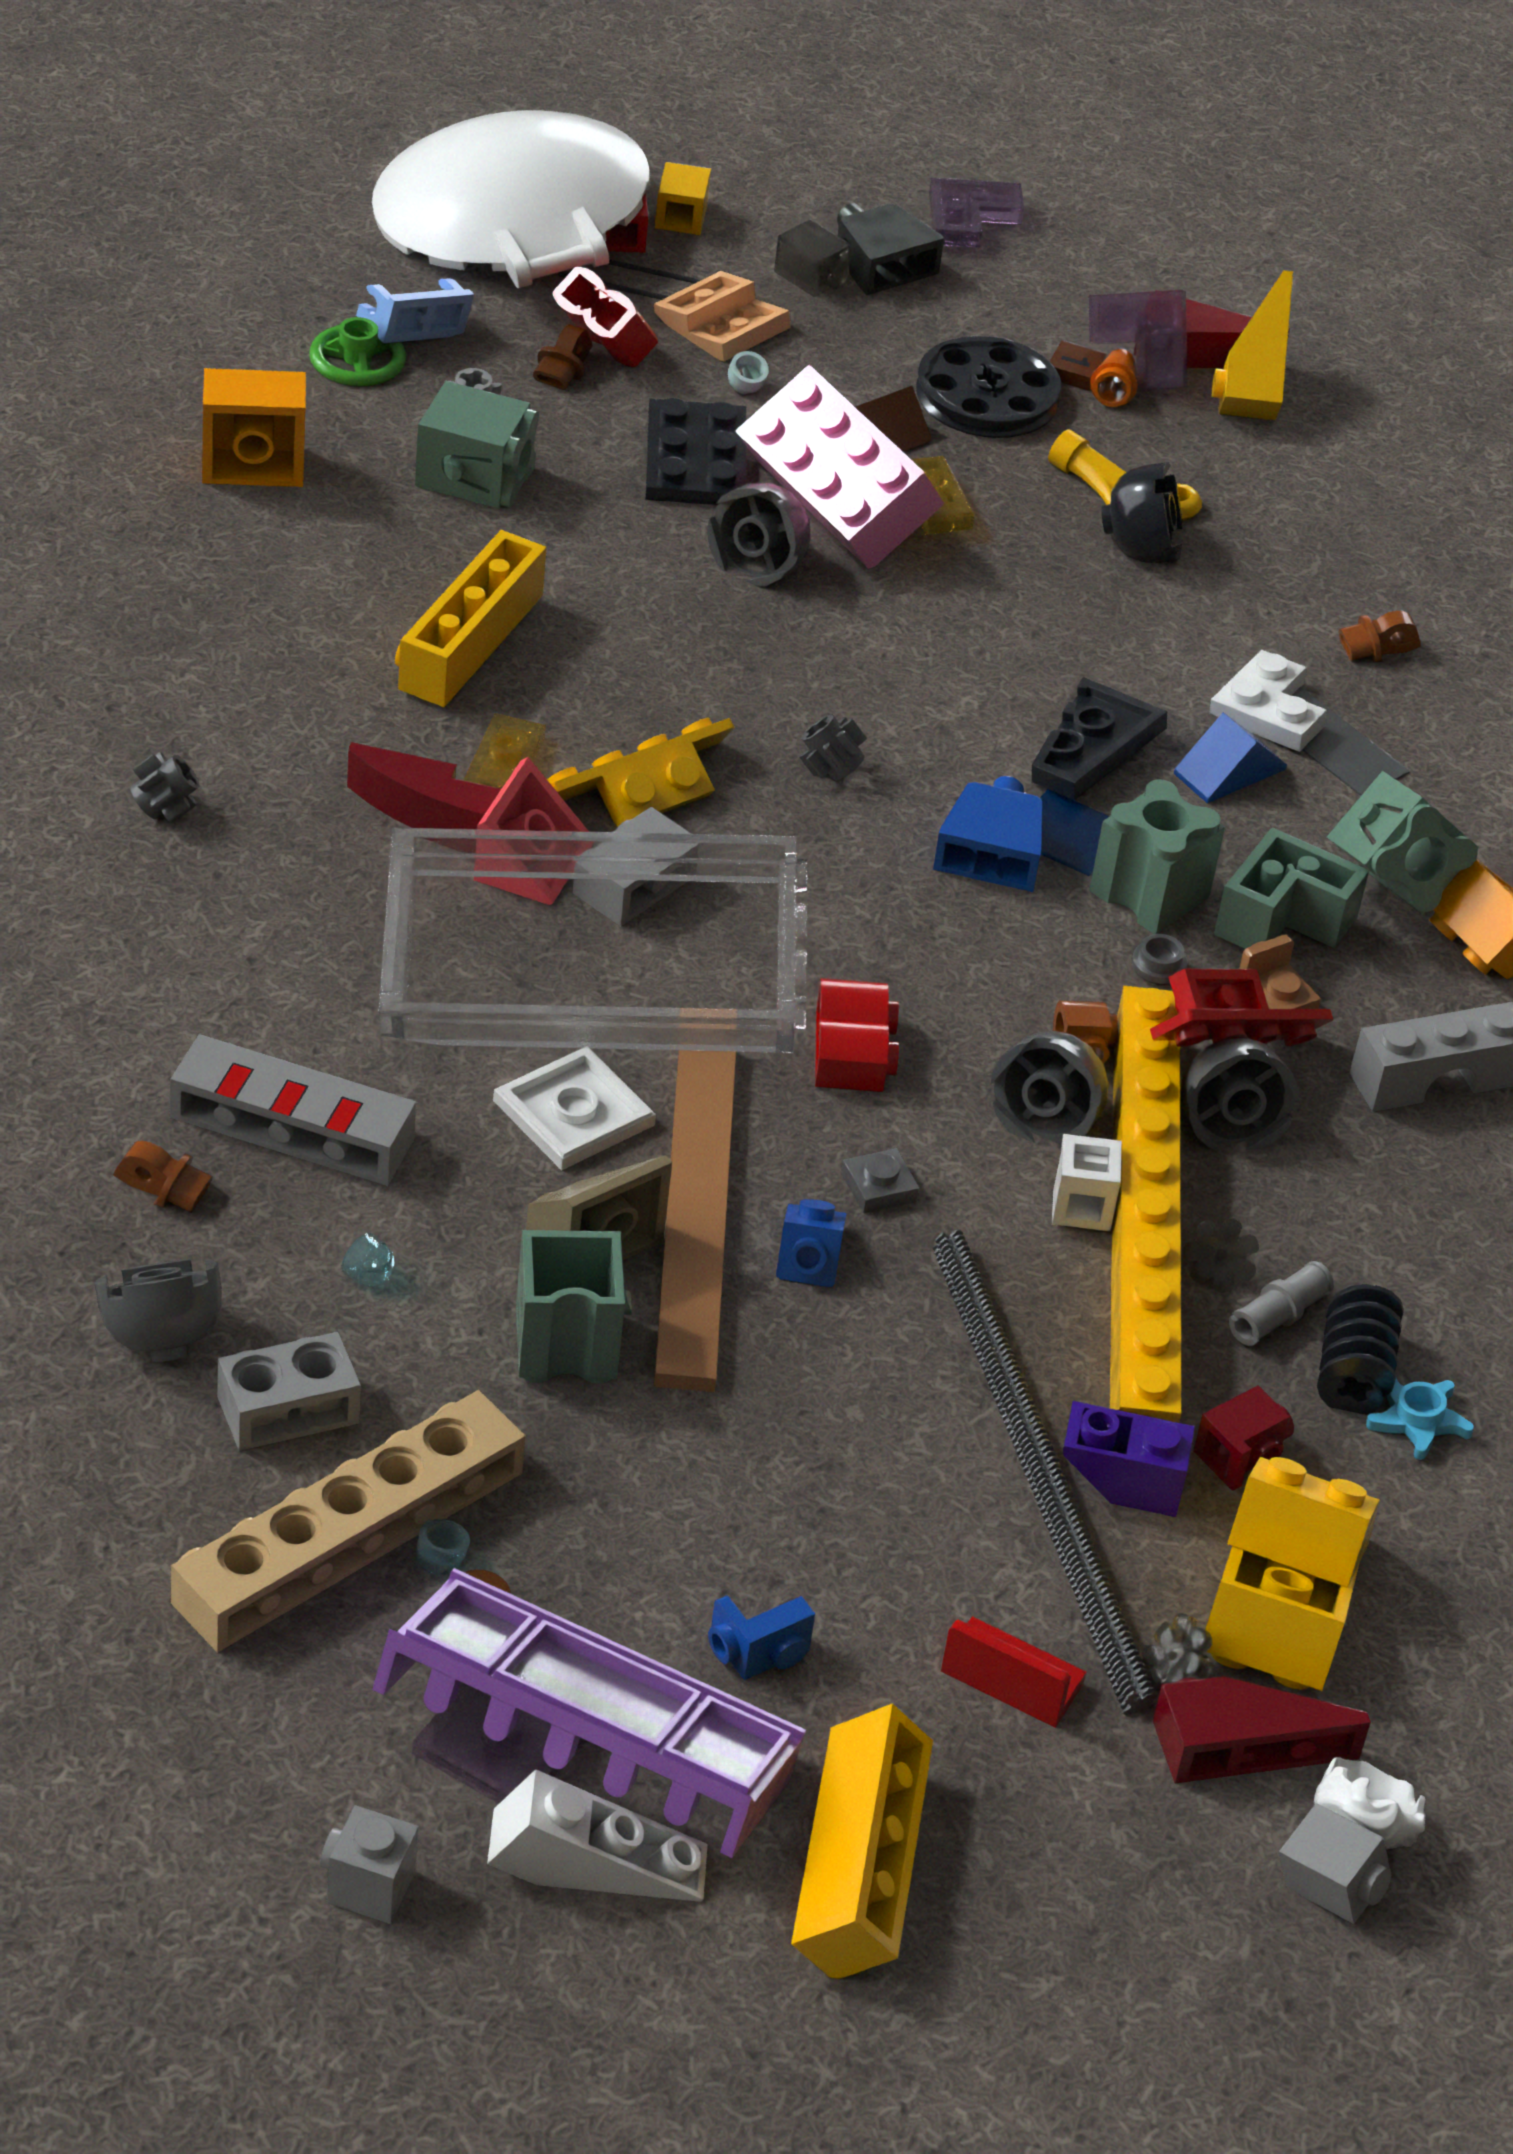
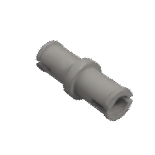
(1281, 1303)

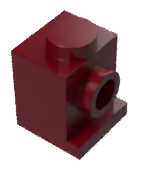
(1240, 1433)

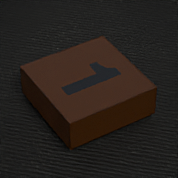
(1076, 364)

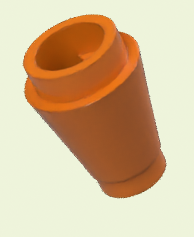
(1115, 377)

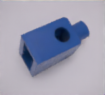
(993, 835)

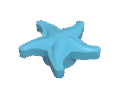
(1420, 1414)

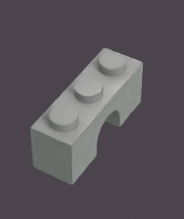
(1403, 1058)

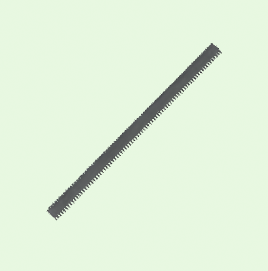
(1045, 1475)

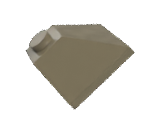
(620, 1200)

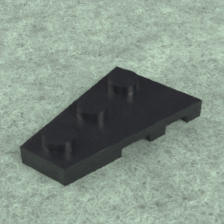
(1094, 738)

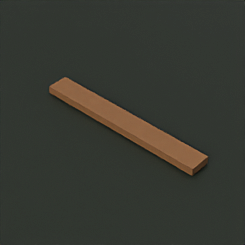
(695, 1222)

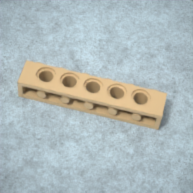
(345, 1520)

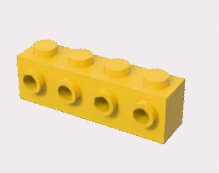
(471, 618)
(863, 1843)

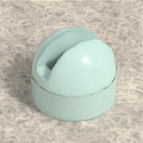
(754, 372)

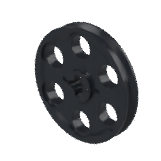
(974, 393)

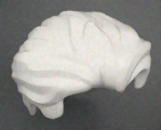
(1373, 1801)

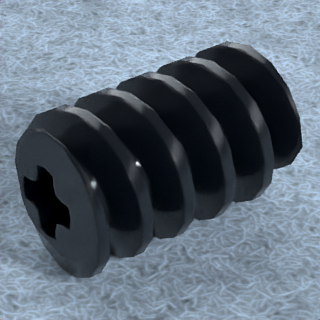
(1360, 1348)

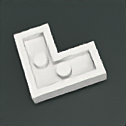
(1264, 704)

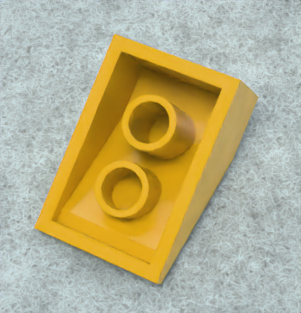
(1277, 1620)

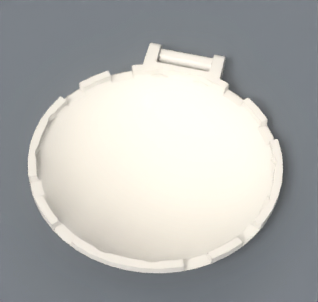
(513, 193)

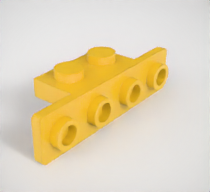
(657, 776)

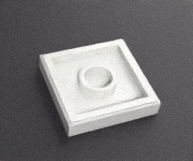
(574, 1107)

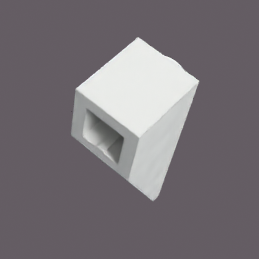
(583, 1842)

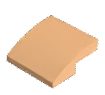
(722, 315)

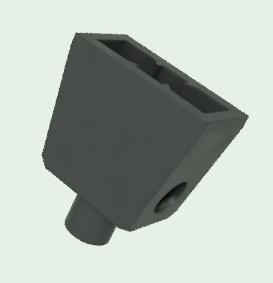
(888, 246)

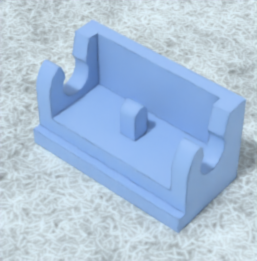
(419, 313)

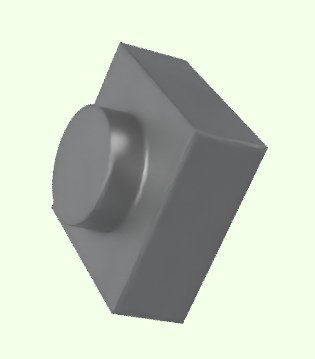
(880, 1180)

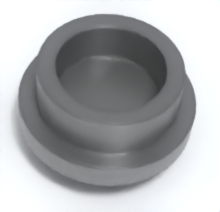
(1159, 958)

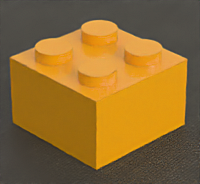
(253, 427)

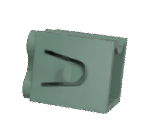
(476, 445)
(1413, 849)
(1157, 855)
(570, 1304)

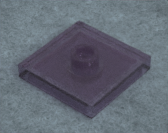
(461, 1749)

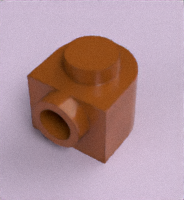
(1089, 1023)

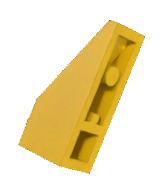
(1255, 365)

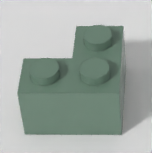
(1290, 887)

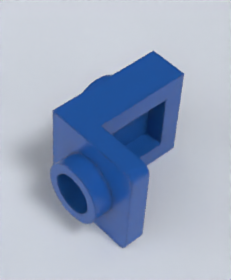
(811, 1243)
(762, 1642)

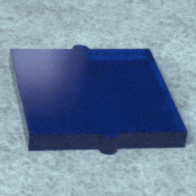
(1070, 832)

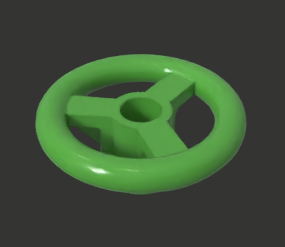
(356, 343)

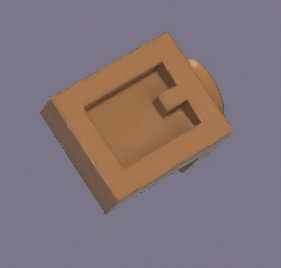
(1279, 981)

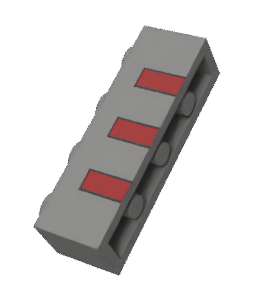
(292, 1109)

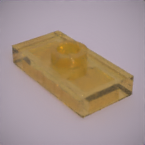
(956, 511)
(502, 748)

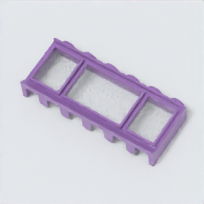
(599, 1694)

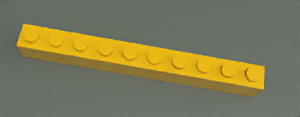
(1147, 1212)

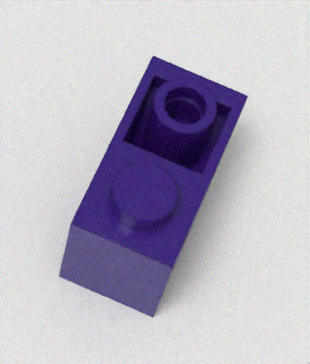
(1130, 1456)

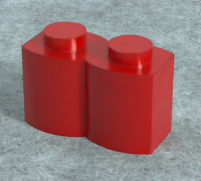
(606, 316)
(854, 1035)

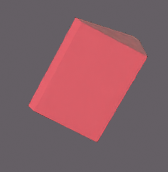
(529, 805)

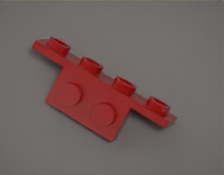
(1232, 1005)

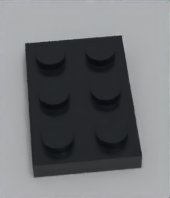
(694, 451)

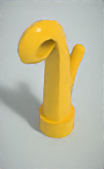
(1074, 454)

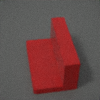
(1011, 1670)

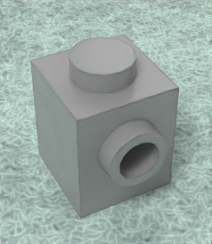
(370, 1863)
(1336, 1863)

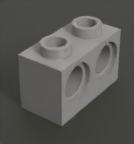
(288, 1390)

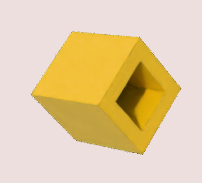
(682, 198)

